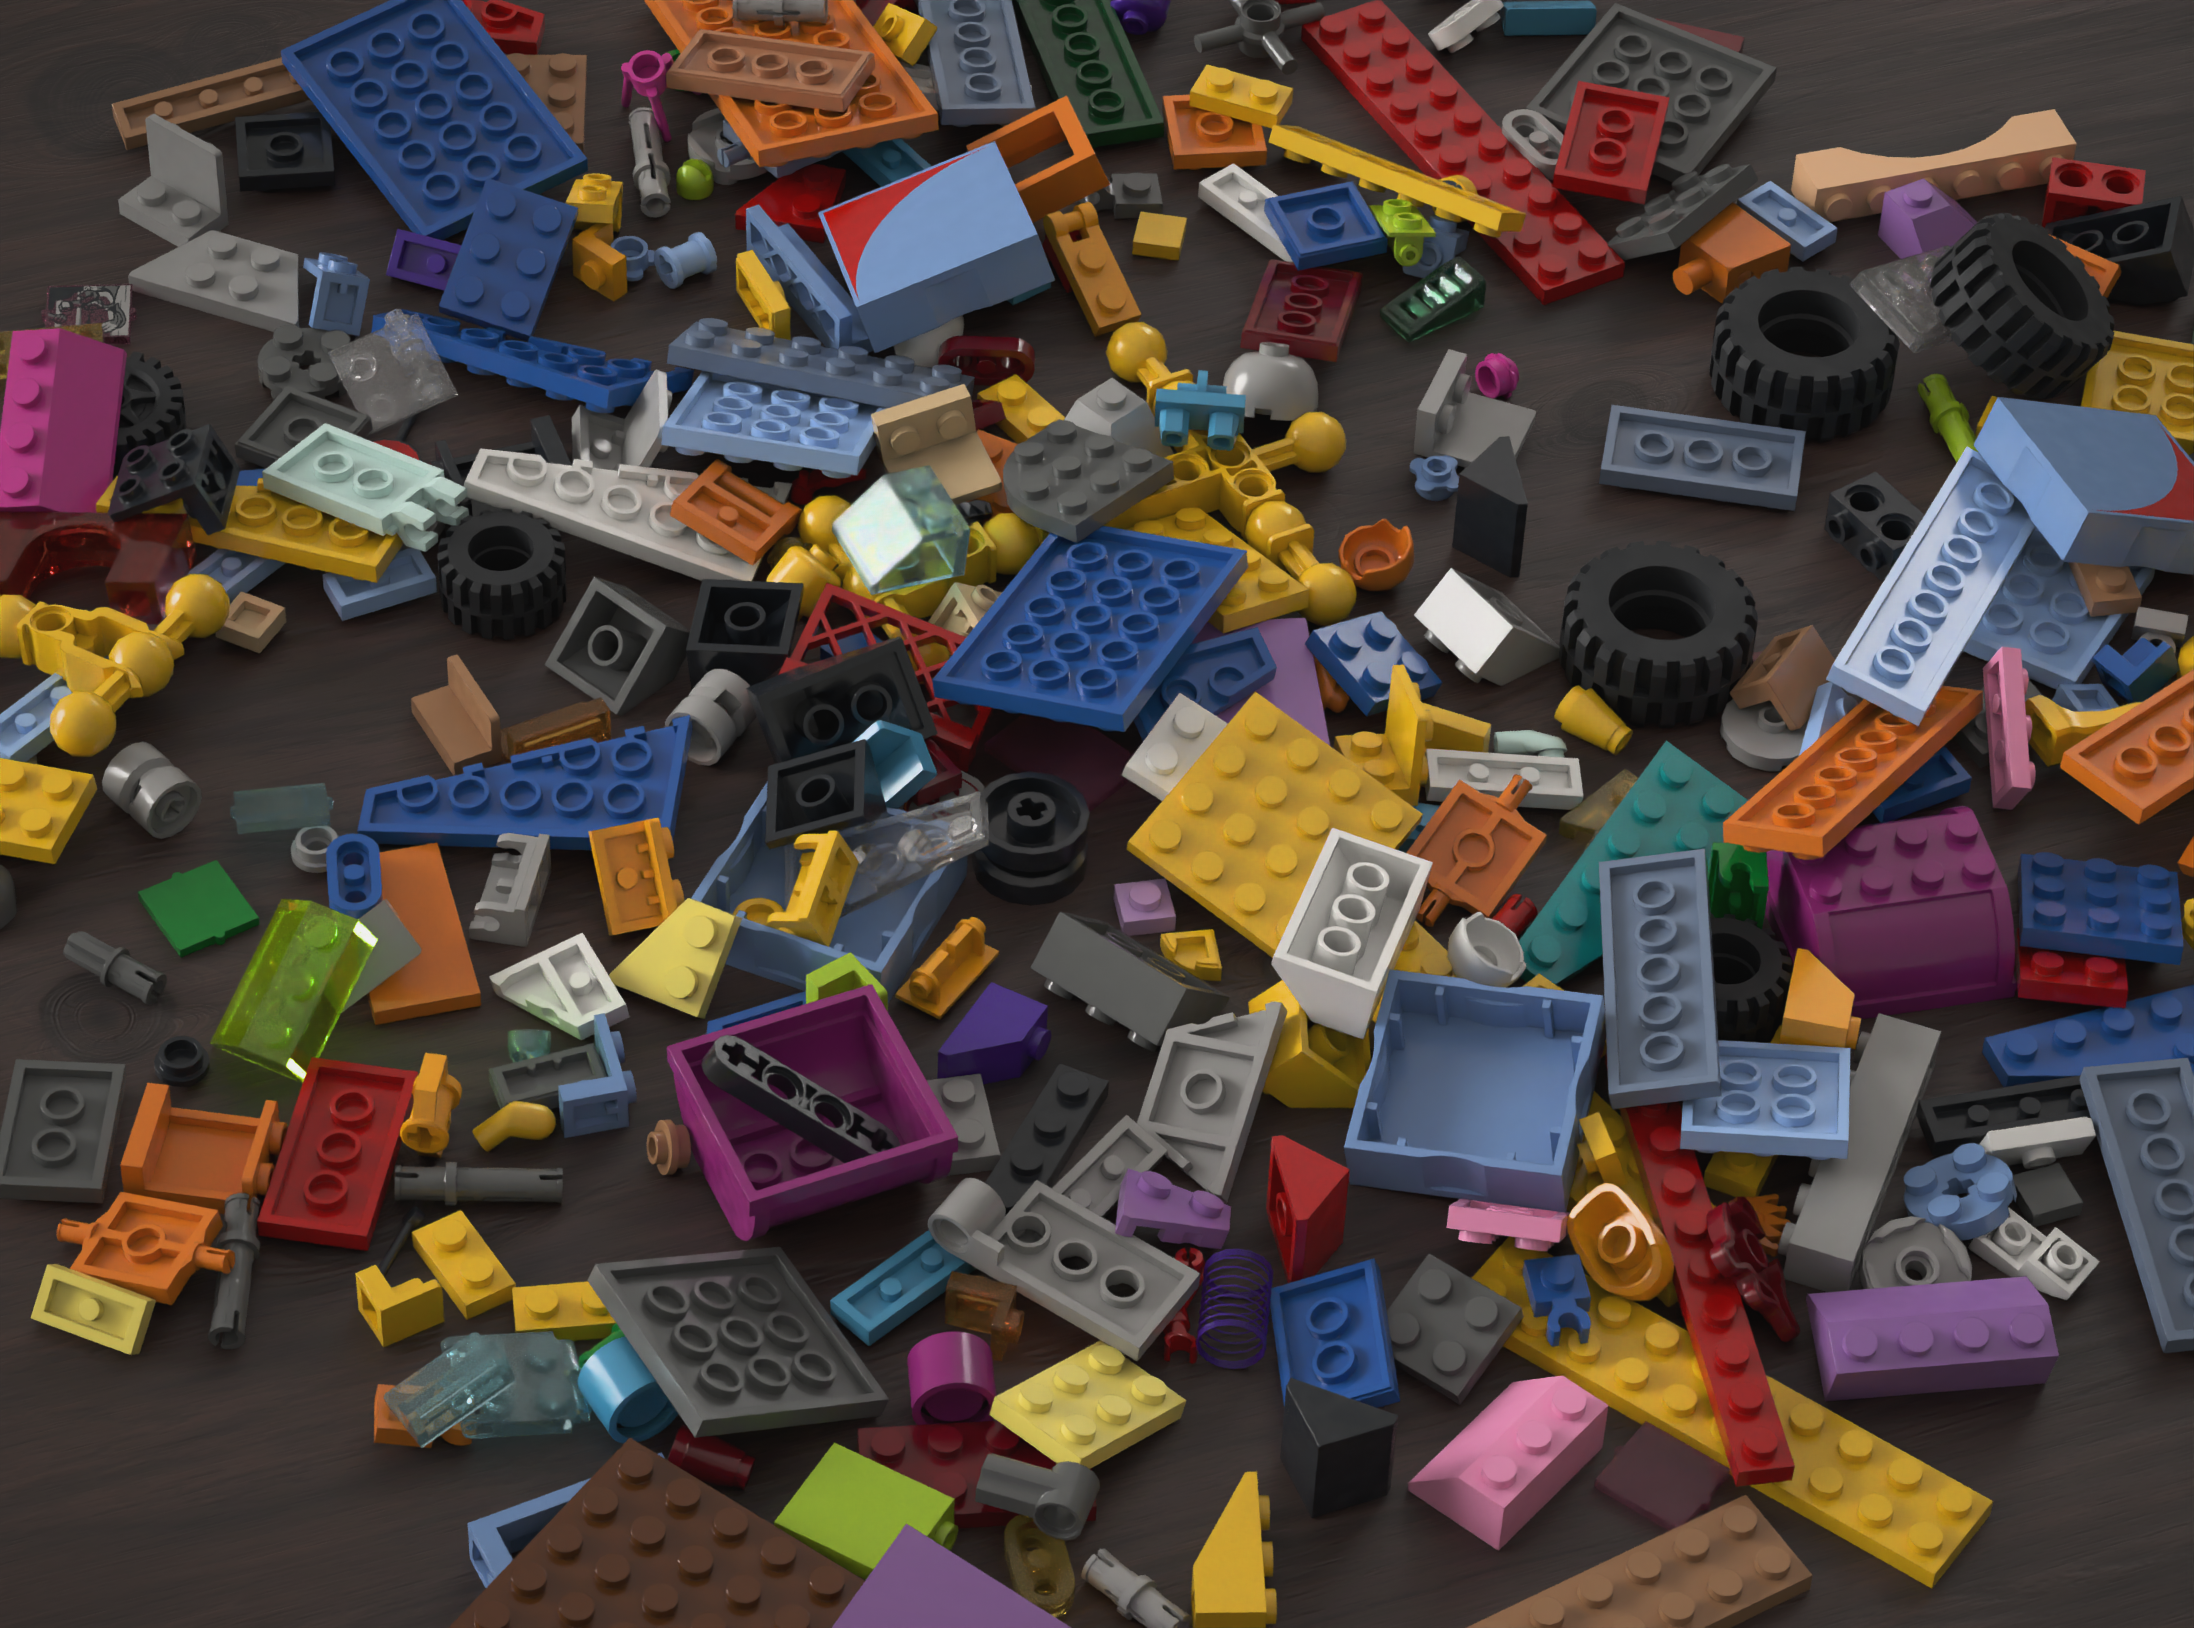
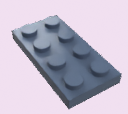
(1702, 457)

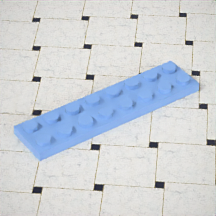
(1935, 593)

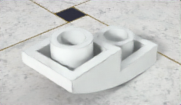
(2050, 1263)

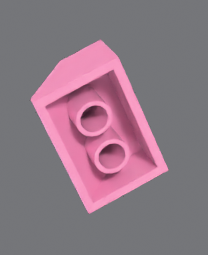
(1514, 1457)

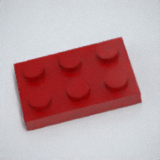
(1611, 142)

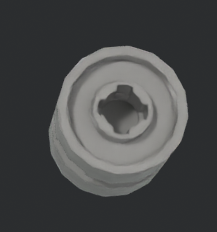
(718, 714)
(151, 790)

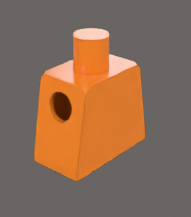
(1728, 253)

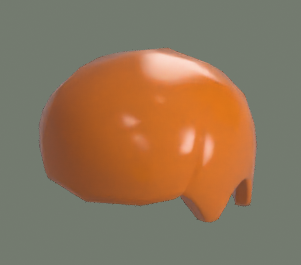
(1377, 555)

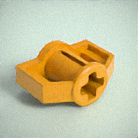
(434, 1099)

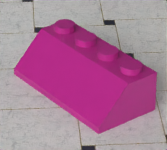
(59, 421)

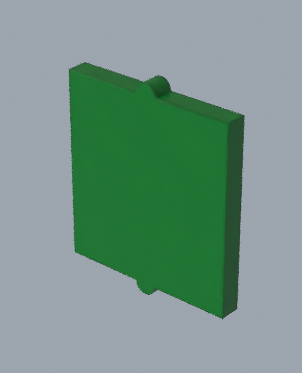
(198, 908)

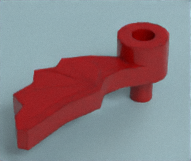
(806, 485)

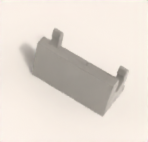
(513, 891)

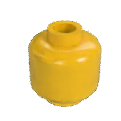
(811, 568)

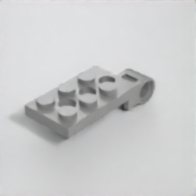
(976, 1230)

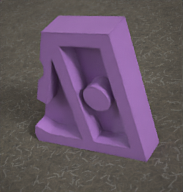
(1181, 1215)

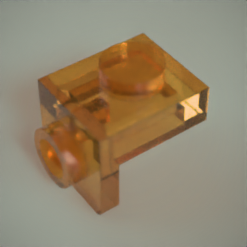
(986, 1308)

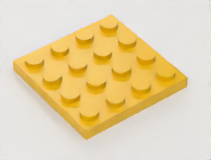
(1256, 817)

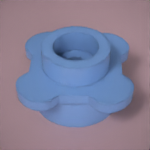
(637, 255)
(1435, 477)

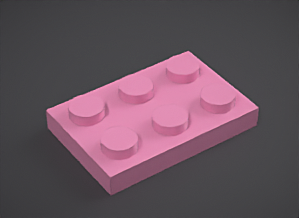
(1486, 1221)

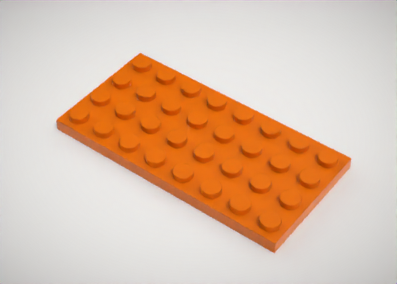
(776, 133)

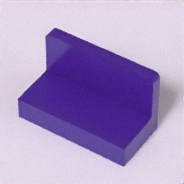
(422, 259)

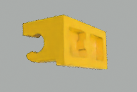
(818, 889)

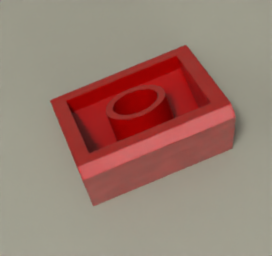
(1305, 1206)

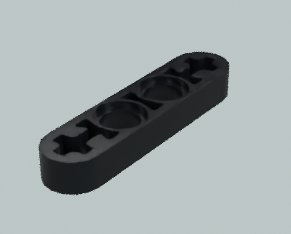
(734, 1062)

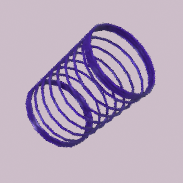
(1225, 1322)

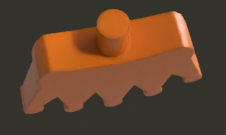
(1771, 1219)

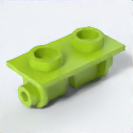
(1403, 228)

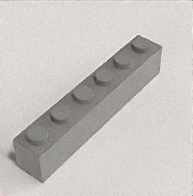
(1849, 1192)

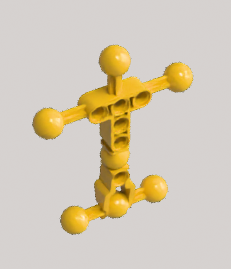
(77, 641)

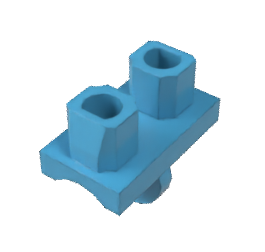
(1199, 408)

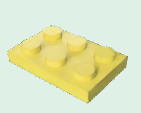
(1088, 1406)

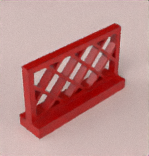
(953, 738)

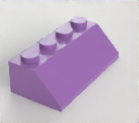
(1932, 1338)

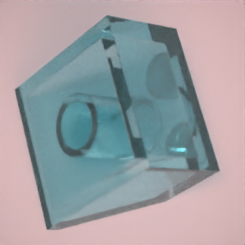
(904, 532)

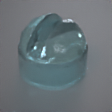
(528, 1044)

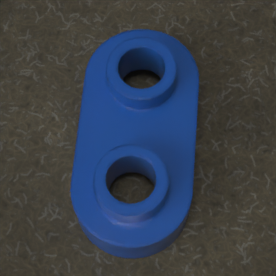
(353, 875)

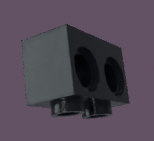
(1872, 522)

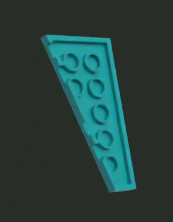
(1666, 811)

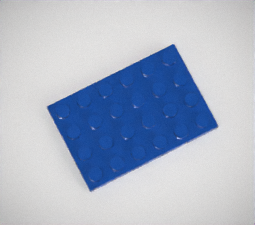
(432, 110)
(1091, 626)

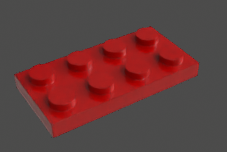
(338, 1154)

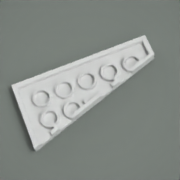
(611, 508)

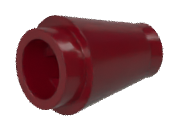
(711, 1459)

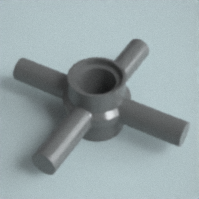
(1260, 30)

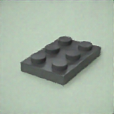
(1681, 212)
(60, 1130)

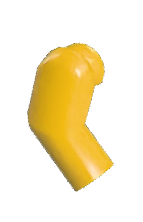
(515, 1120)

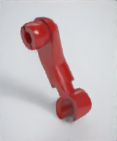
(1177, 1330)

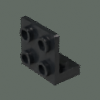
(185, 466)

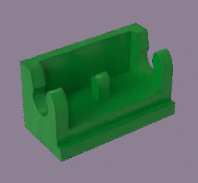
(1738, 882)

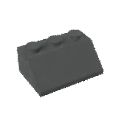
(1123, 980)

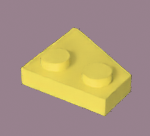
(681, 958)

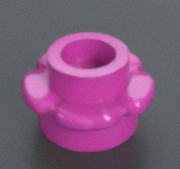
(1497, 376)

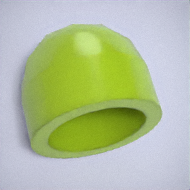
(694, 180)

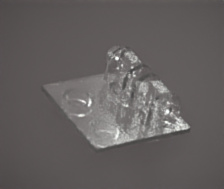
(393, 371)

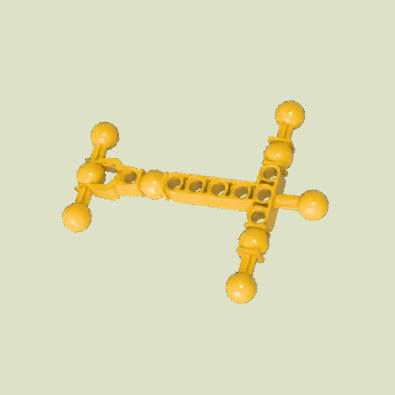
(1204, 478)

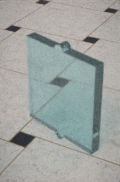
(281, 808)

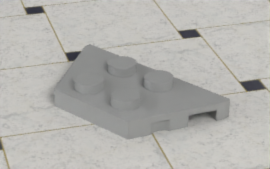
(226, 279)
(1210, 1091)

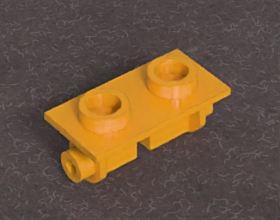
(949, 969)

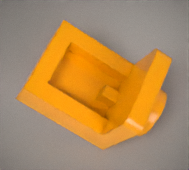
(598, 263)

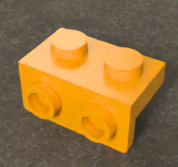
(635, 875)

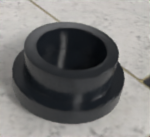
(181, 1062)

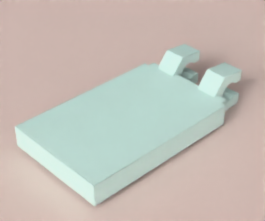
(368, 486)

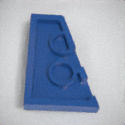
(1212, 675)

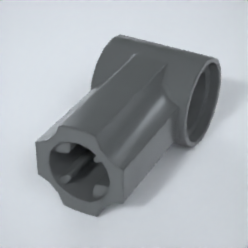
(1054, 1498)

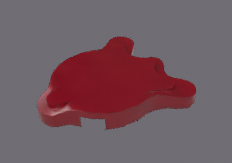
(1739, 1255)

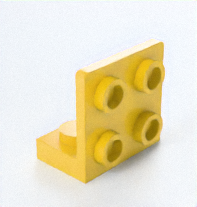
(1398, 755)

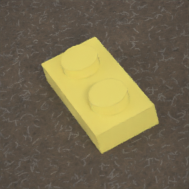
(93, 1309)

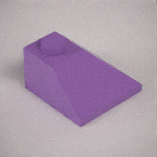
(1921, 219)

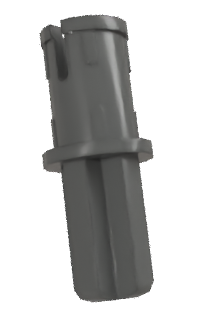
(115, 967)

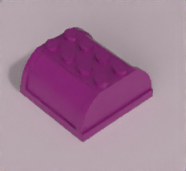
(1901, 914)
(775, 1176)

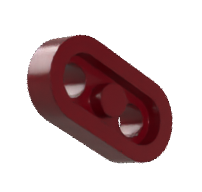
(989, 357)

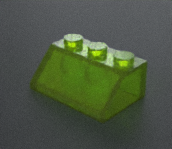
(294, 987)

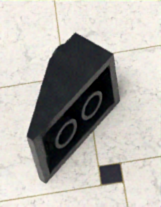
(2148, 242)
(839, 700)

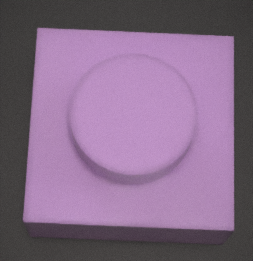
(1144, 907)

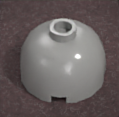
(1273, 383)

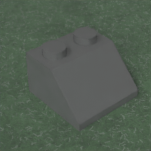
(619, 647)

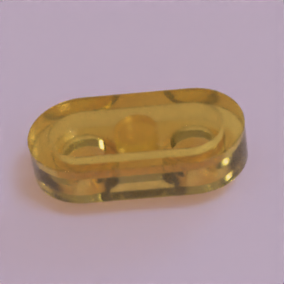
(1040, 1570)

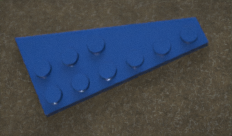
(557, 367)
(540, 792)
(2057, 1049)

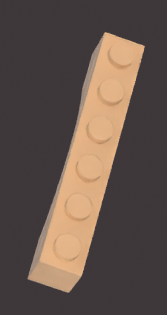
(1853, 184)

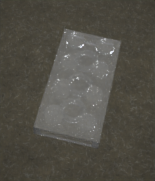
(1903, 299)

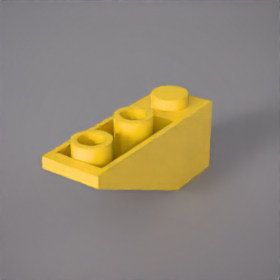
(1232, 1565)

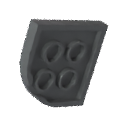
(1078, 479)

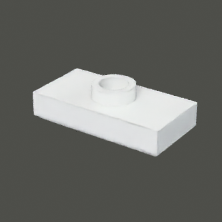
(2040, 1143)

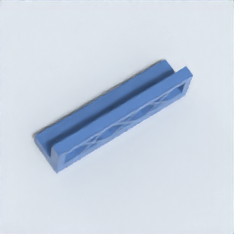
(805, 282)

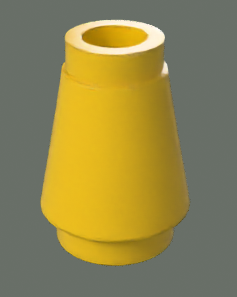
(1591, 719)

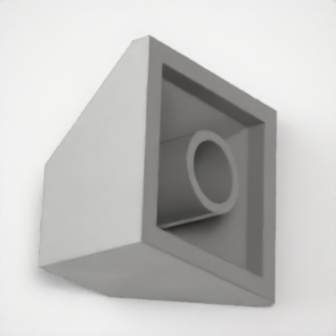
(1119, 414)

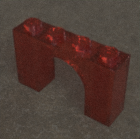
(142, 551)

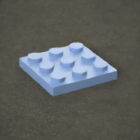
(1774, 1102)

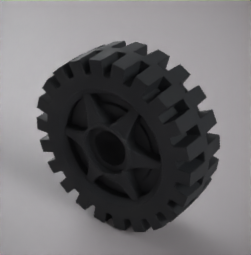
(149, 407)

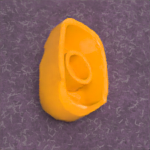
(1620, 1244)

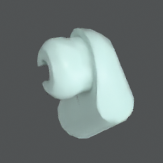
(1528, 743)

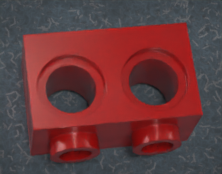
(2089, 188)

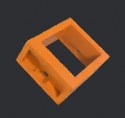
(1062, 182)

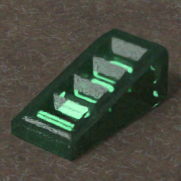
(1456, 280)

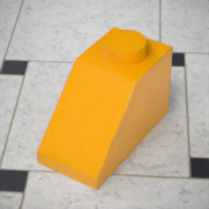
(1818, 1007)

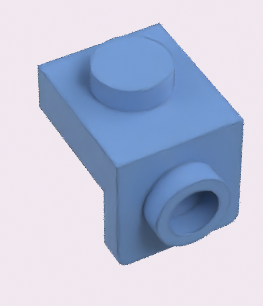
(1439, 249)

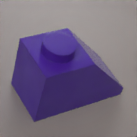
(996, 1037)

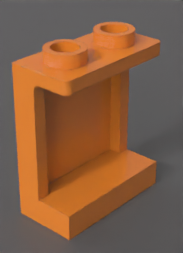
(199, 1154)

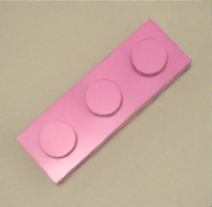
(2008, 728)

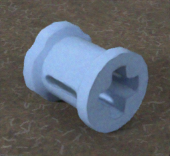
(685, 260)

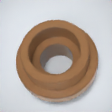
(669, 1147)

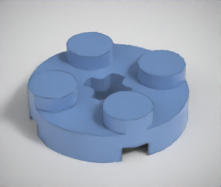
(1935, 1185)

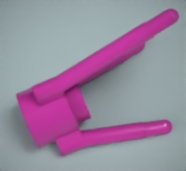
(648, 76)

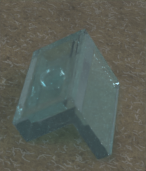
(450, 1388)

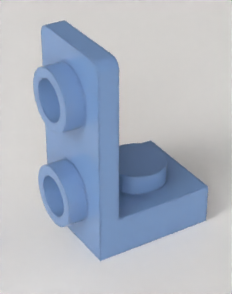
(338, 293)
(599, 1102)

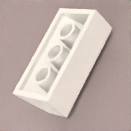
(1350, 930)

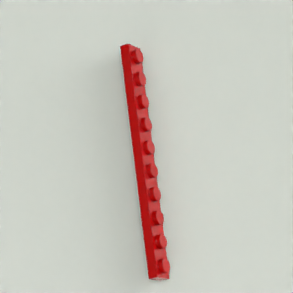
(1708, 1300)

